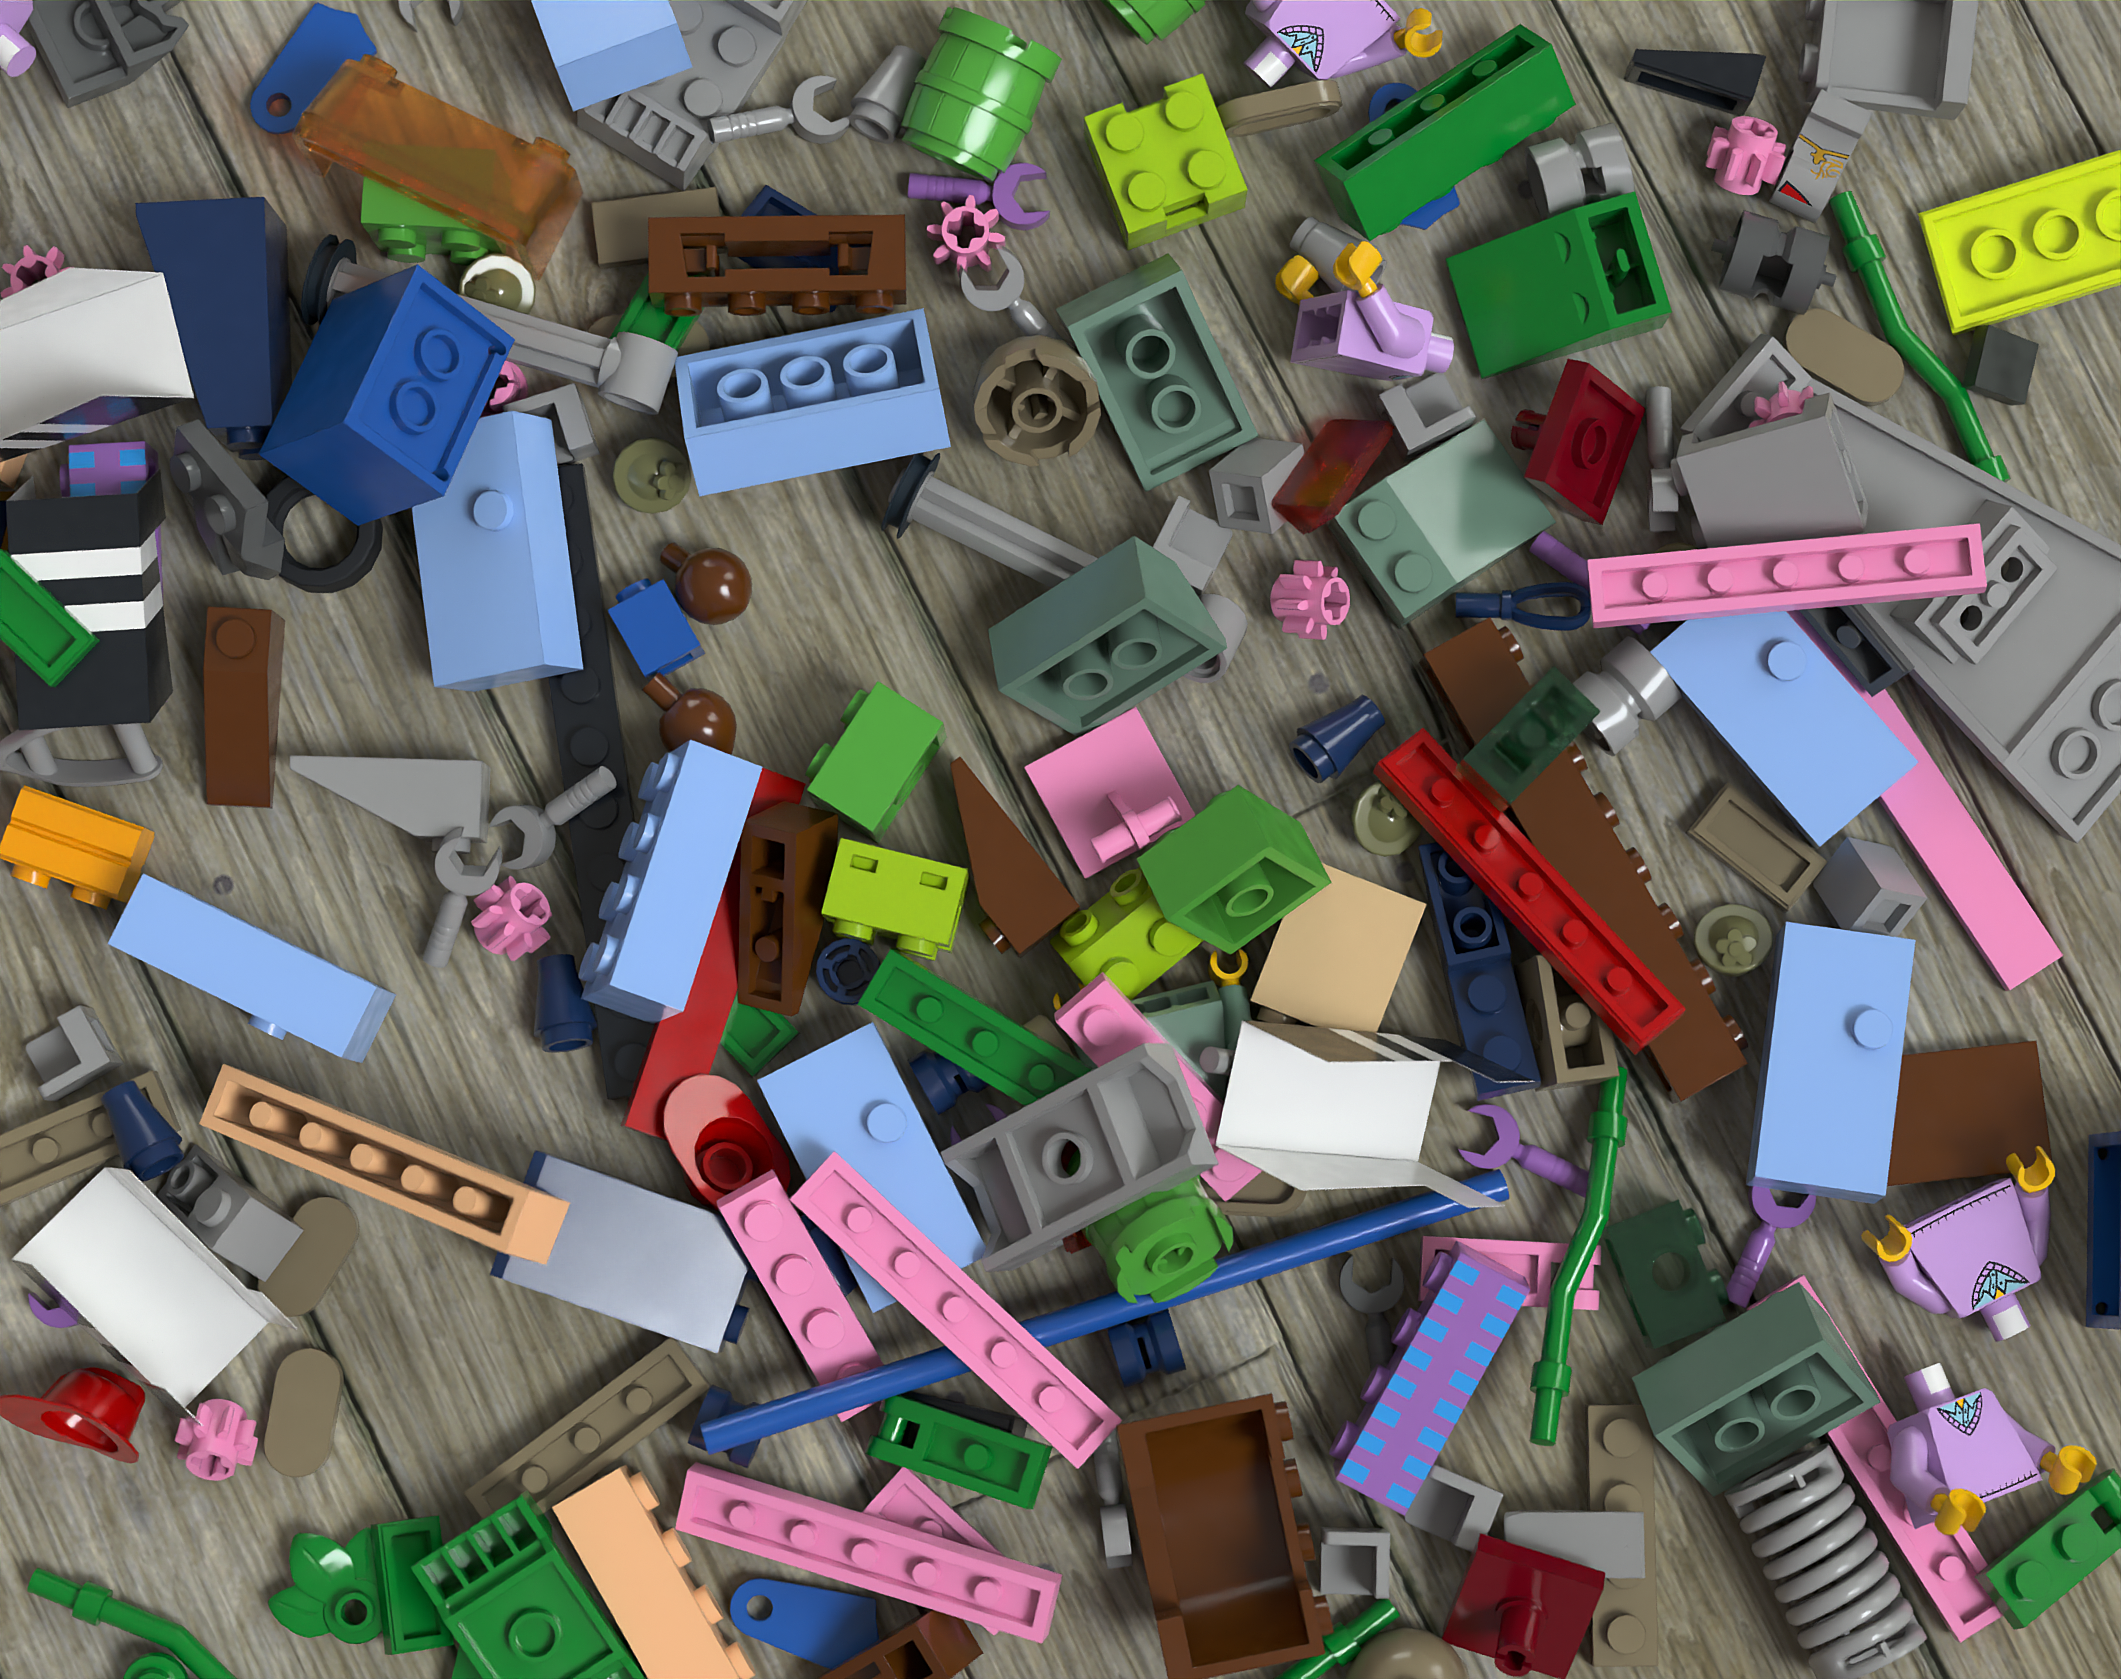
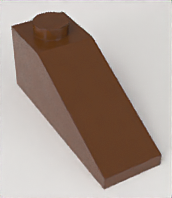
(242, 704)
(1011, 879)
(782, 895)
(922, 1648)

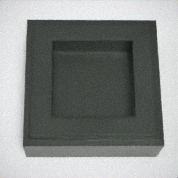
(2000, 365)

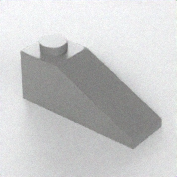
(412, 794)

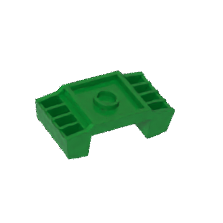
(521, 1602)

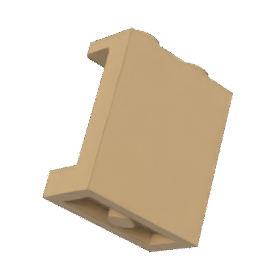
(1337, 956)

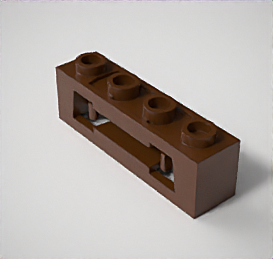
(690, 244)

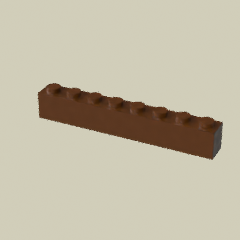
(1574, 831)

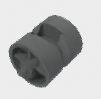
(1774, 262)

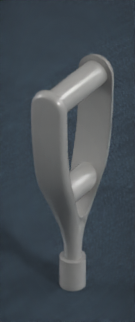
(39, 763)

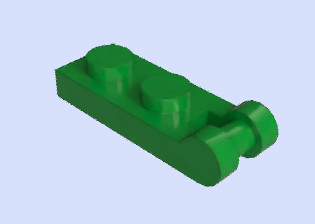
(961, 1451)
(2055, 1553)

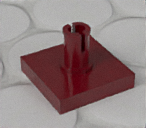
(1580, 441)
(1522, 1608)

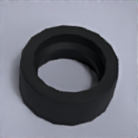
(332, 578)

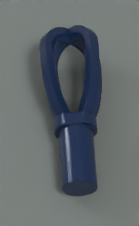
(1504, 605)

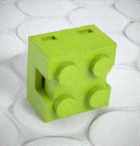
(1165, 163)
(895, 898)

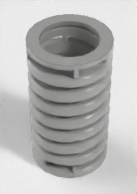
(1840, 1524)

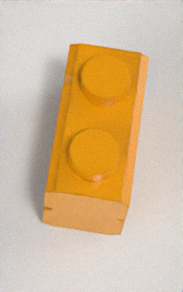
(75, 846)

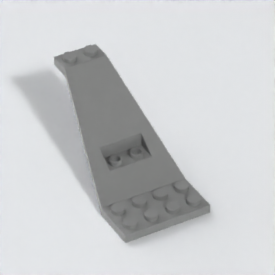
(2040, 650)

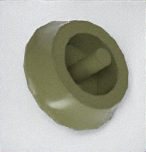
(499, 281)
(651, 475)
(1383, 822)
(1733, 939)

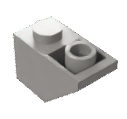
(229, 1213)

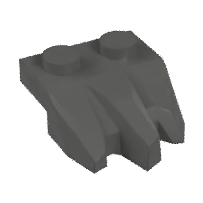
(102, 43)
(226, 505)

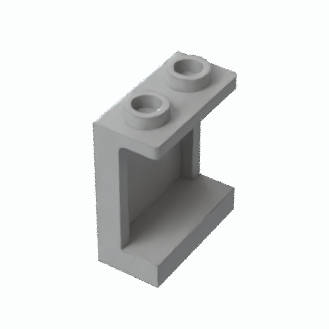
(1892, 54)
(1773, 481)

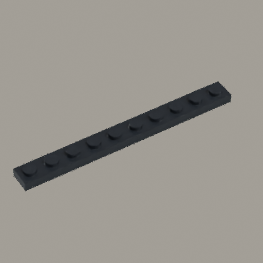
(590, 738)

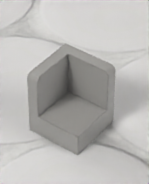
(1423, 415)
(570, 421)
(1250, 480)
(1193, 543)
(1869, 888)
(72, 1054)
(1453, 1507)
(1354, 1561)

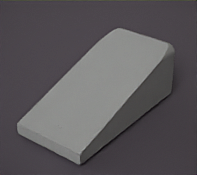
(1590, 1538)

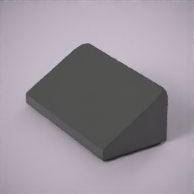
(1860, 645)

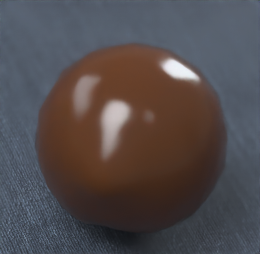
(709, 583)
(692, 716)

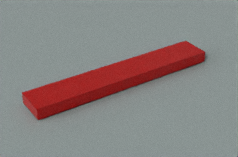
(1529, 891)
(689, 1040)

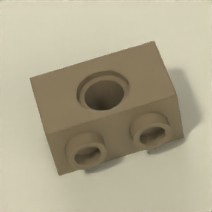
(1566, 1034)

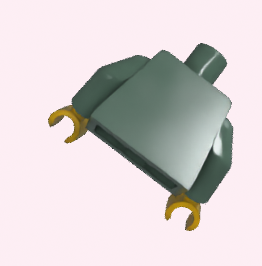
(1196, 1017)

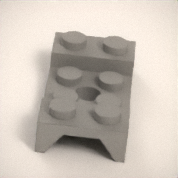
(1133, 1138)

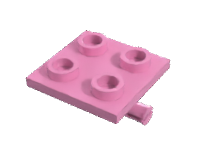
(1110, 792)

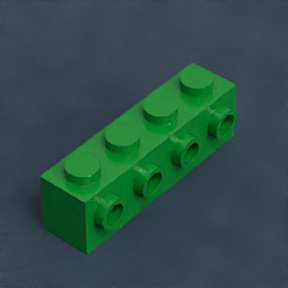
(1445, 132)

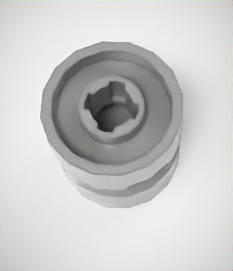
(1556, 173)
(1626, 691)

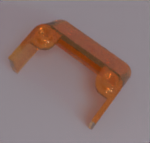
(441, 158)

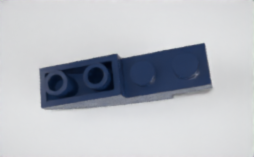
(1478, 973)

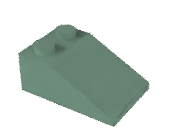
(1158, 371)
(1440, 522)

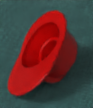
(719, 1138)
(84, 1410)

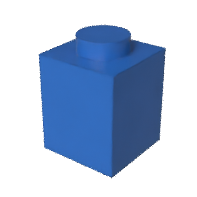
(655, 628)

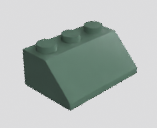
(1104, 639)
(1754, 1390)

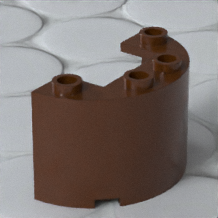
(1223, 1538)

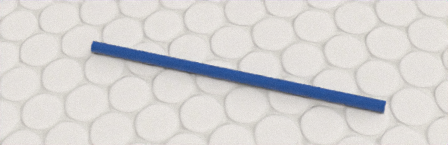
(1096, 1314)

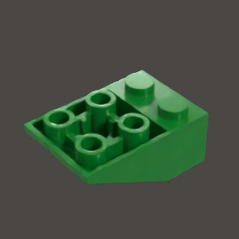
(1560, 286)

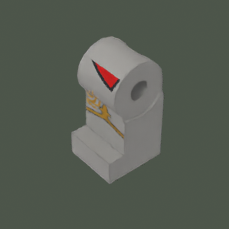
(1819, 155)

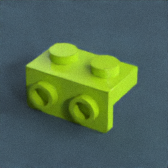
(1123, 937)

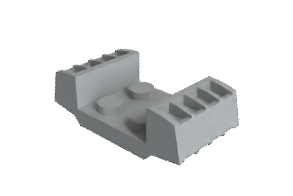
(668, 119)

